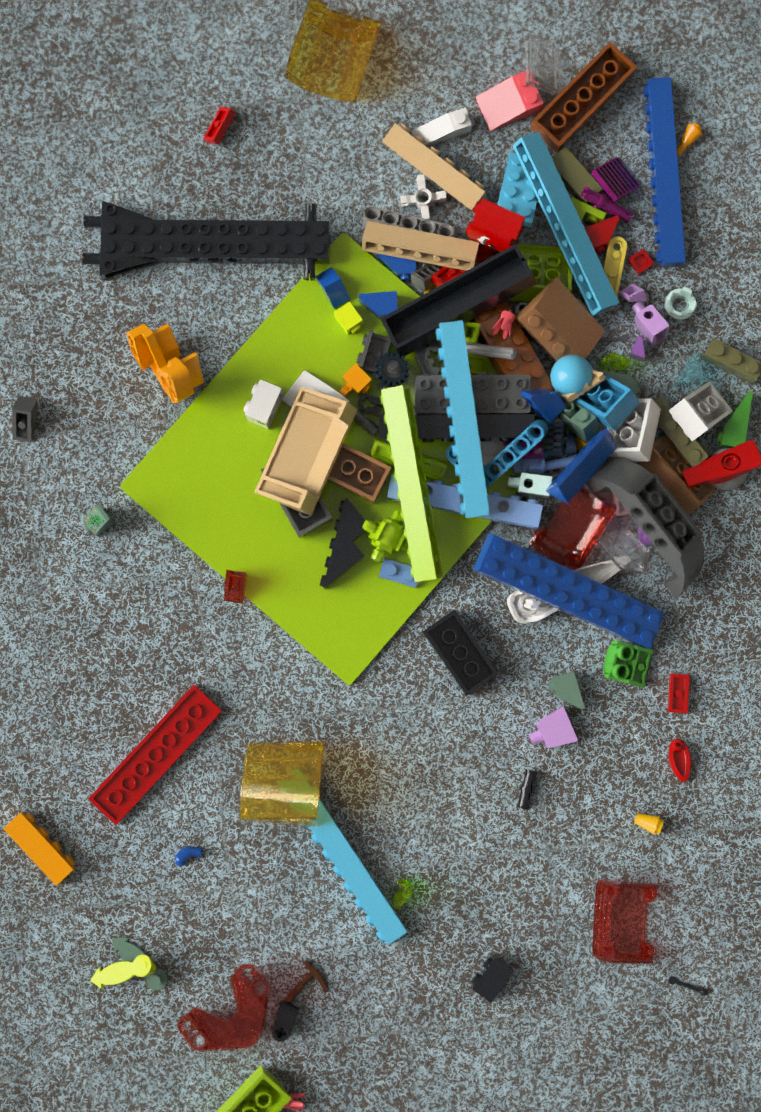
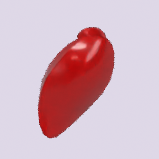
(680, 759)

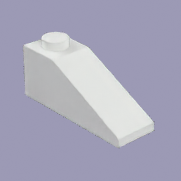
(445, 127)

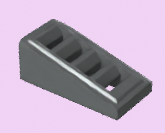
(422, 278)

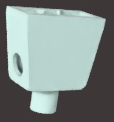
(539, 482)

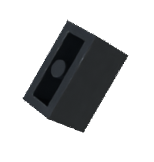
(491, 978)

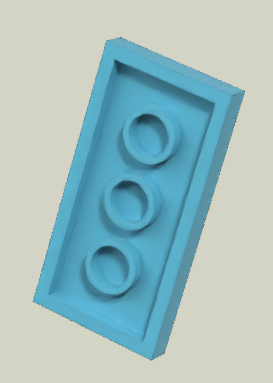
(517, 191)

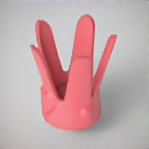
(505, 323)
(295, 1104)

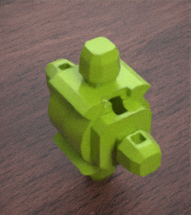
(386, 535)

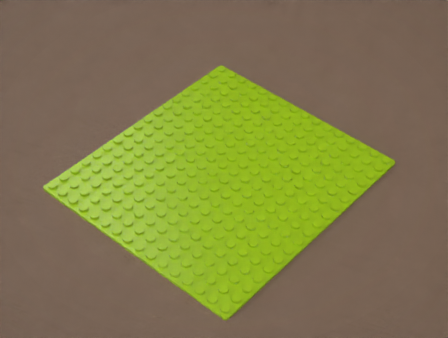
(212, 458)

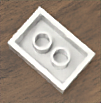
(700, 411)

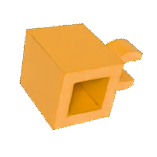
(355, 380)

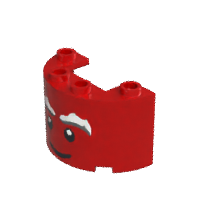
(495, 226)

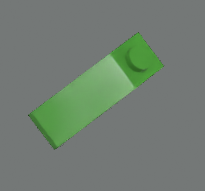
(735, 428)

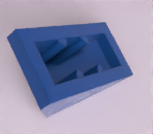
(333, 287)

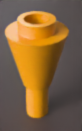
(691, 134)

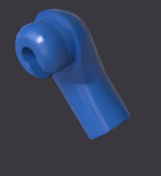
(187, 852)

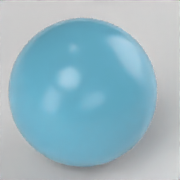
(571, 374)

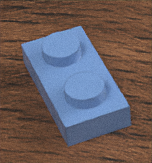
(397, 572)

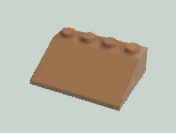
(560, 322)

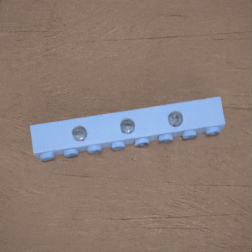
(501, 509)

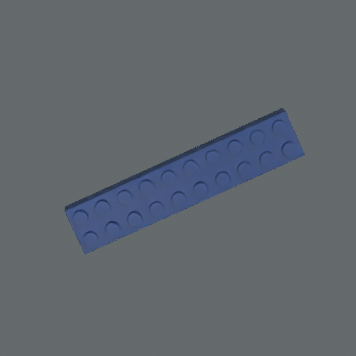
(568, 591)

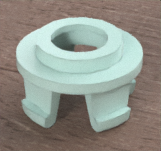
(685, 294)

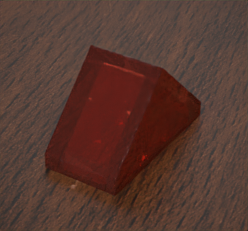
(235, 586)

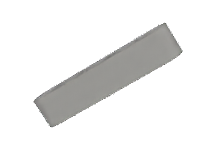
(403, 220)

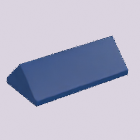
(582, 466)

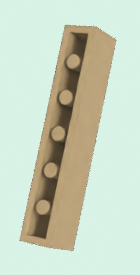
(433, 166)
(420, 246)

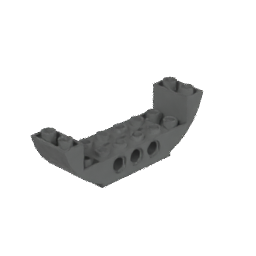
(657, 516)

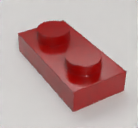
(219, 125)
(678, 693)

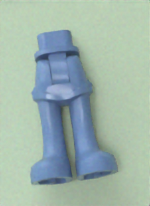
(540, 466)

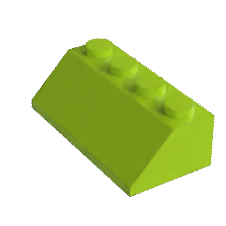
(258, 1094)

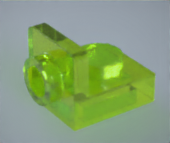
(618, 361)
(401, 897)

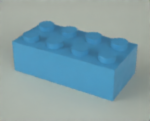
(609, 402)

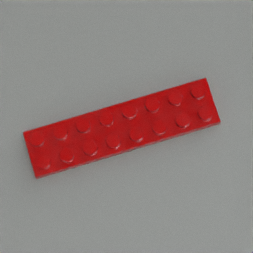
(155, 754)

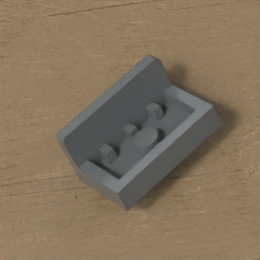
(375, 347)

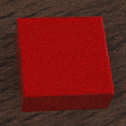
(640, 261)

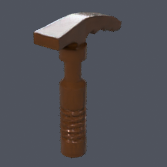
(301, 985)

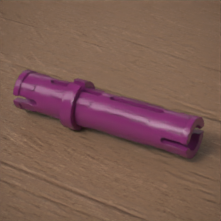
(600, 201)

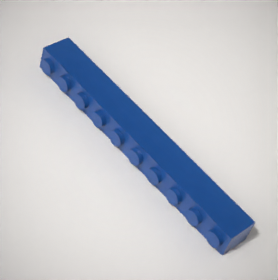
(665, 172)

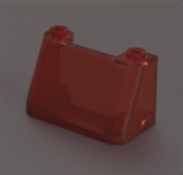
(574, 529)
(622, 921)

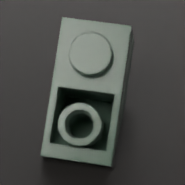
(579, 420)

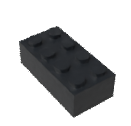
(460, 652)

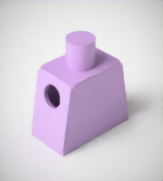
(650, 323)
(554, 730)

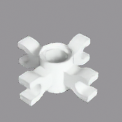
(408, 200)

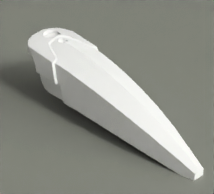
(528, 609)

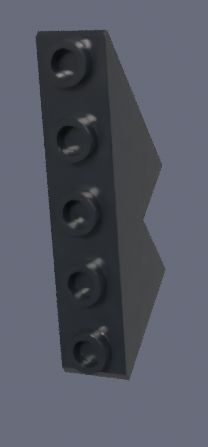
(344, 551)

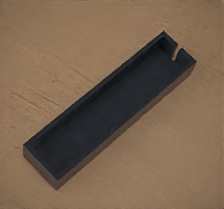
(459, 299)

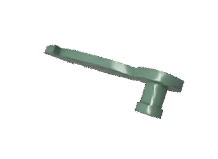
(129, 953)

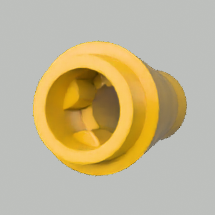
(649, 822)

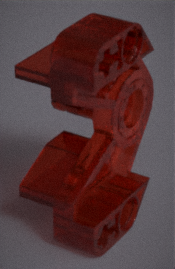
(243, 1028)

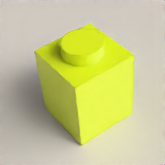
(349, 318)

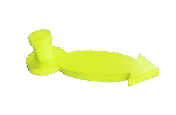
(123, 971)

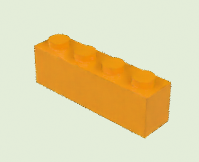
(40, 848)

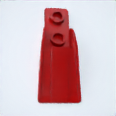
(725, 465)

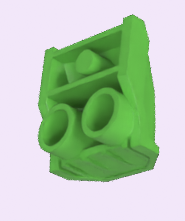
(627, 663)

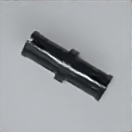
(527, 789)

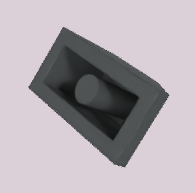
(24, 418)

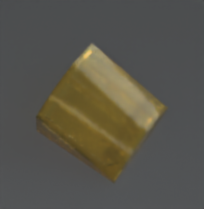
(331, 52)
(281, 782)

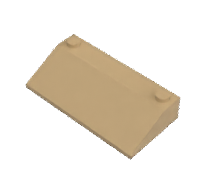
(306, 450)

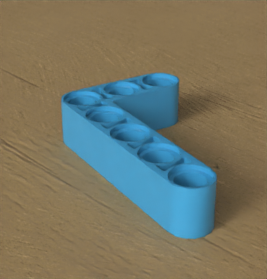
(514, 448)

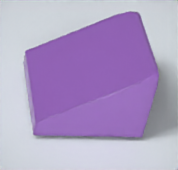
(638, 350)

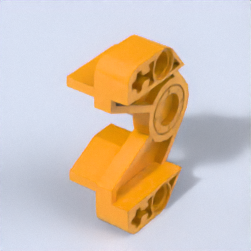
(161, 353)

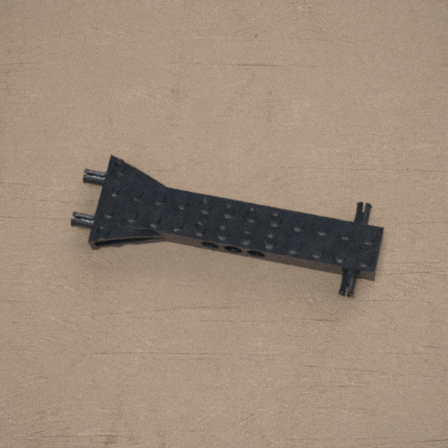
(138, 241)

